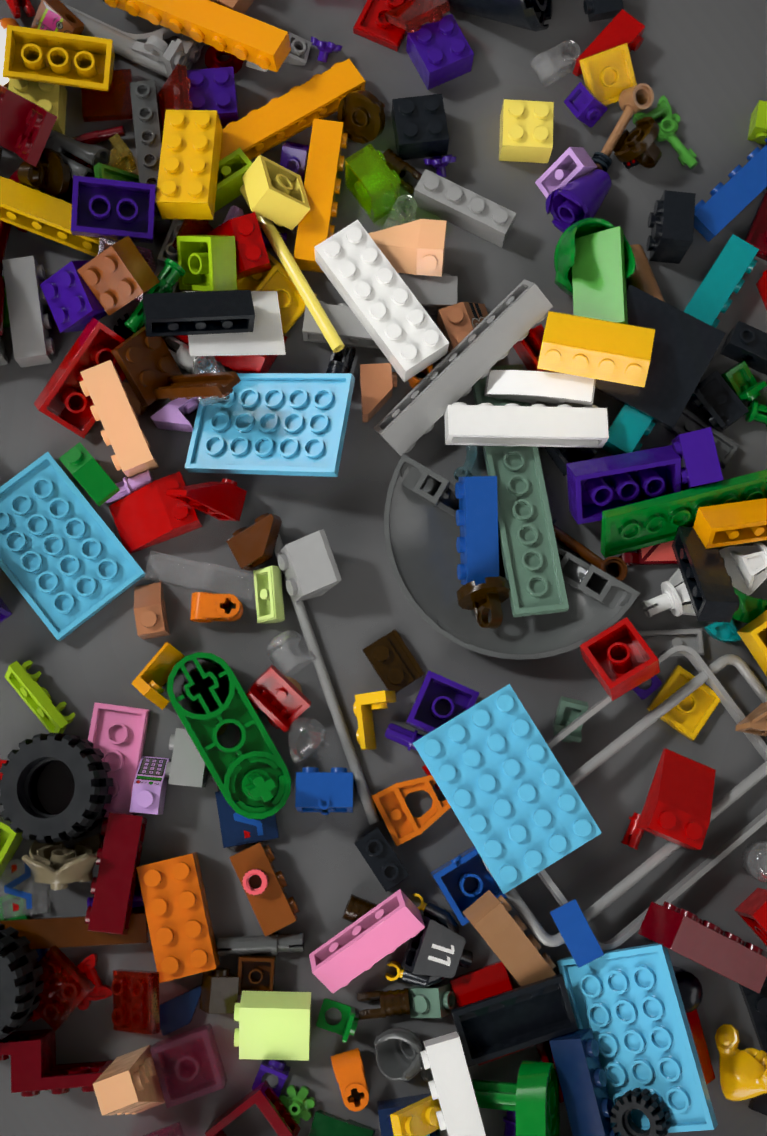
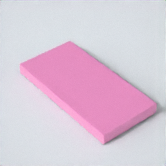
(121, 738)

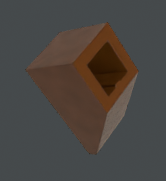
(256, 543)

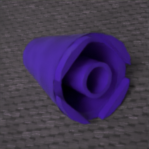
(578, 199)

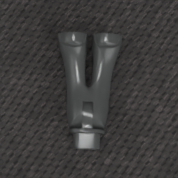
(87, 152)

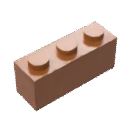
(272, 906)

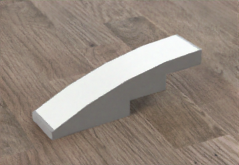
(540, 386)

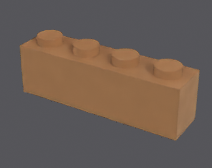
(507, 939)

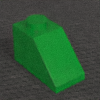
(89, 474)

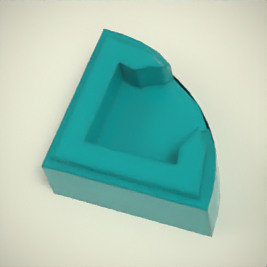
(723, 631)

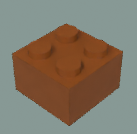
(118, 275)

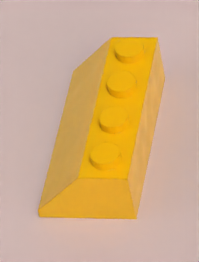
(58, 58)
(596, 349)

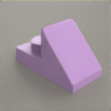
(172, 415)

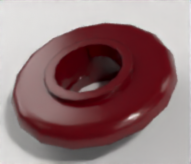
(212, 61)

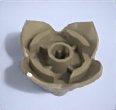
(61, 865)

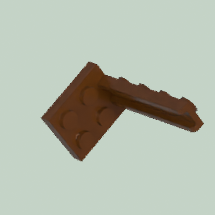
(156, 375)

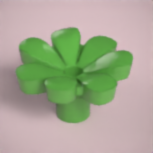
(299, 1100)

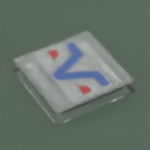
(20, 893)

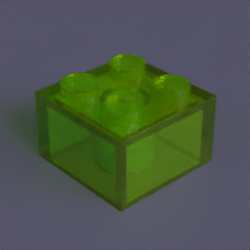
(372, 182)

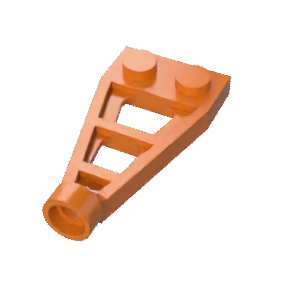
(396, 814)

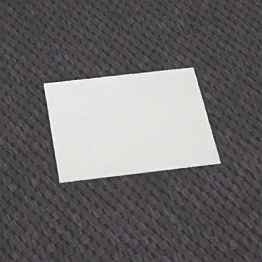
(264, 340)

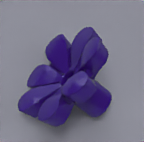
(325, 48)
(439, 163)

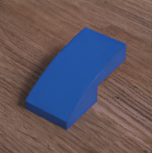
(577, 933)

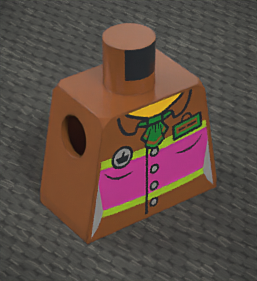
(55, 16)

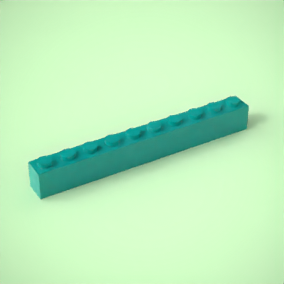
(705, 305)

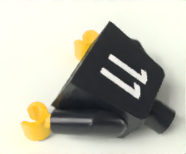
(434, 951)

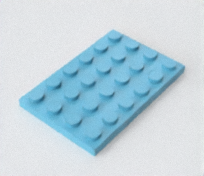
(274, 426)
(60, 548)
(507, 788)
(641, 1032)

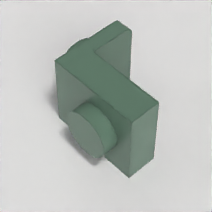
(566, 713)
(431, 1001)

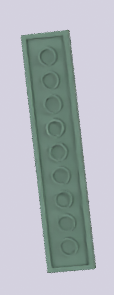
(524, 522)

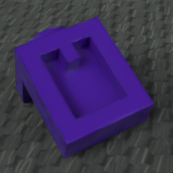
(585, 105)

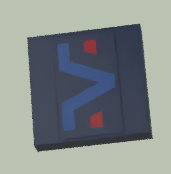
(241, 830)

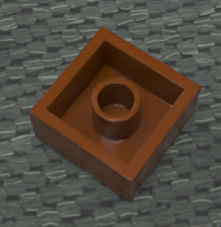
(256, 973)

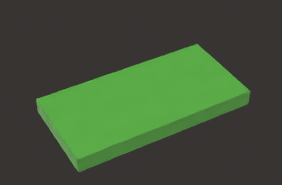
(600, 276)

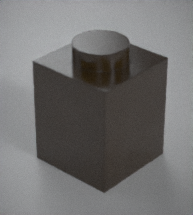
(219, 992)

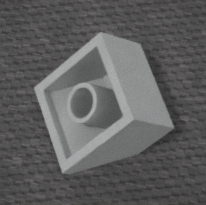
(308, 566)

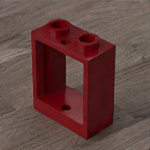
(268, 1104)

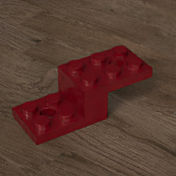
(24, 126)
(36, 1068)

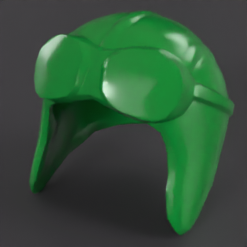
(566, 250)

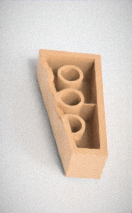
(118, 419)
(129, 1084)

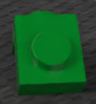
(743, 382)

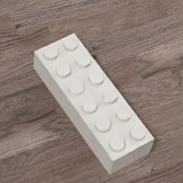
(381, 300)

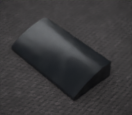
(514, 1020)

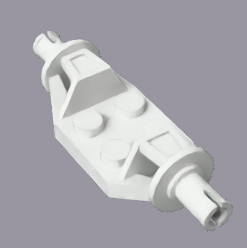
(741, 565)

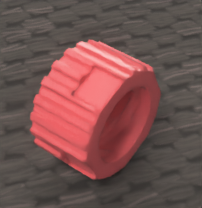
(255, 891)

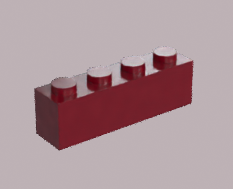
(116, 874)

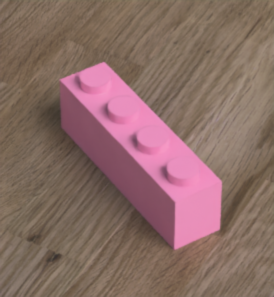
(366, 941)

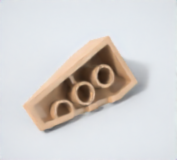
(414, 246)

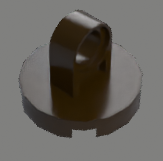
(362, 116)
(640, 144)
(49, 175)
(484, 598)

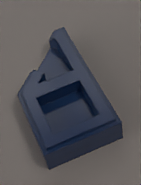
(179, 1010)

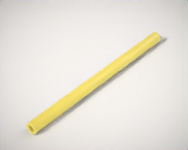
(299, 281)

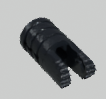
(335, 364)

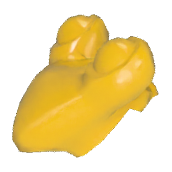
(740, 1071)

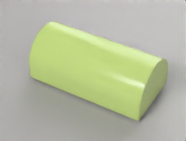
(269, 595)

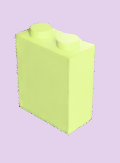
(273, 1025)

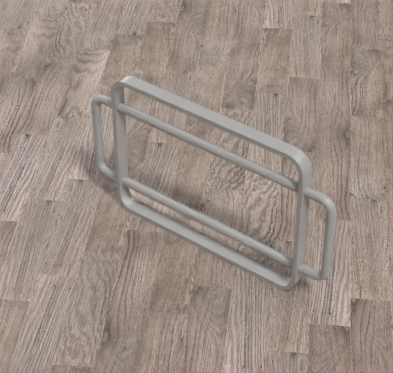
(707, 675)

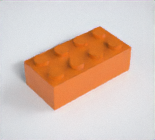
(178, 917)

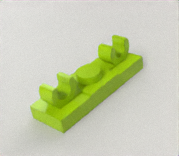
(37, 697)

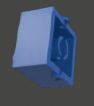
(324, 790)
(464, 881)

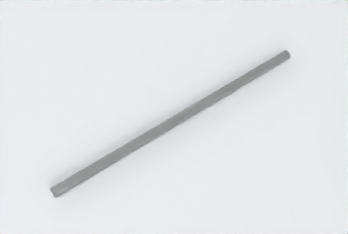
(333, 705)

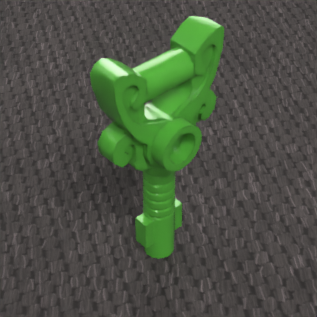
(667, 131)

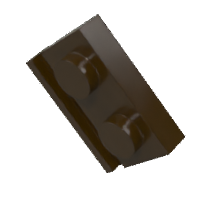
(393, 662)

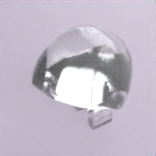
(306, 738)

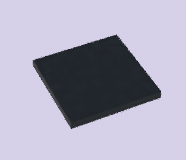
(678, 358)

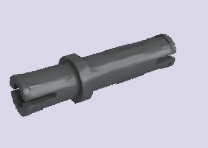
(260, 944)

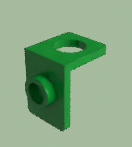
(348, 1021)

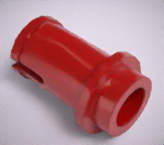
(633, 834)

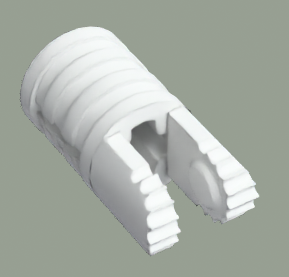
(182, 356)

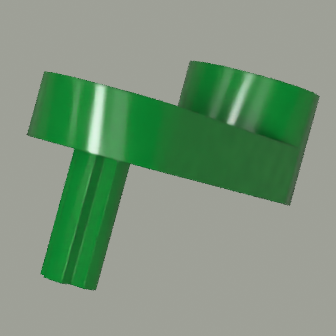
(237, 778)
(532, 1097)

